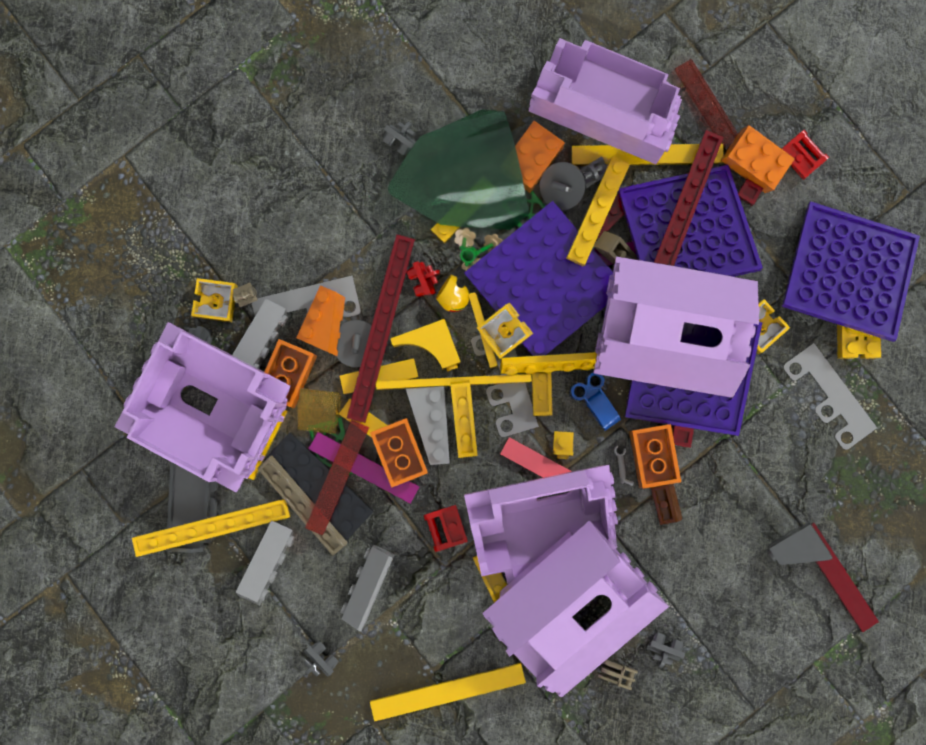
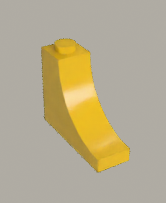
(434, 339)

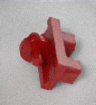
(426, 277)

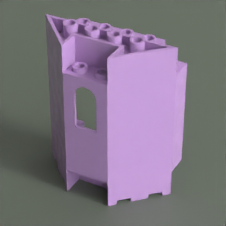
(608, 99)
(647, 321)
(212, 446)
(517, 528)
(539, 604)

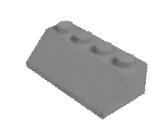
(367, 587)

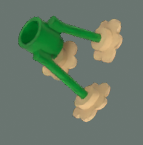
(468, 253)

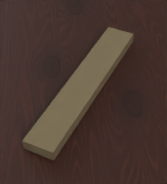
(299, 502)

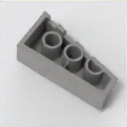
(261, 333)
(431, 418)
(265, 563)

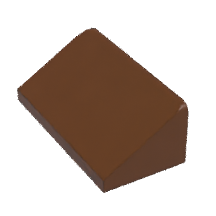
(666, 504)

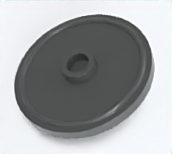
(563, 185)
(353, 342)

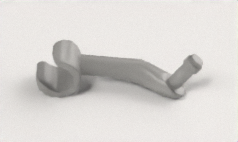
(622, 472)

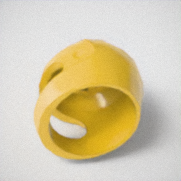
(451, 296)

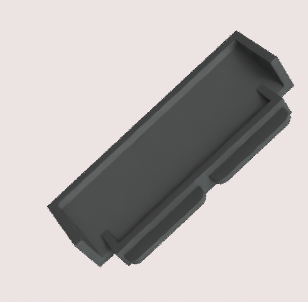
(188, 502)

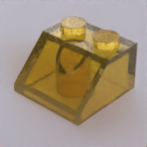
(318, 410)

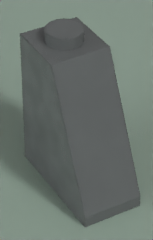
(799, 546)

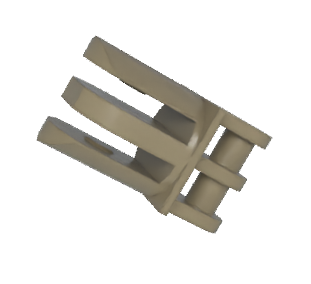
(245, 294)
(618, 674)

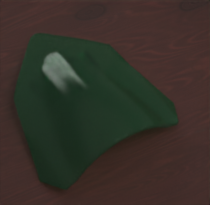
(465, 174)

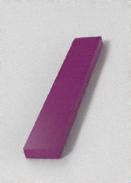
(364, 468)

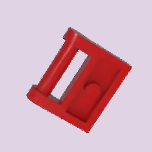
(803, 162)
(452, 527)

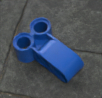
(597, 402)

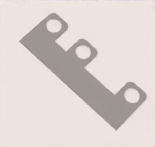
(303, 297)
(513, 393)
(839, 395)

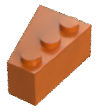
(323, 321)

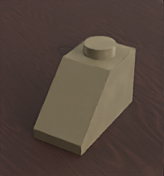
(612, 246)

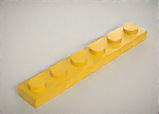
(597, 211)
(548, 363)

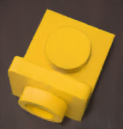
(563, 444)

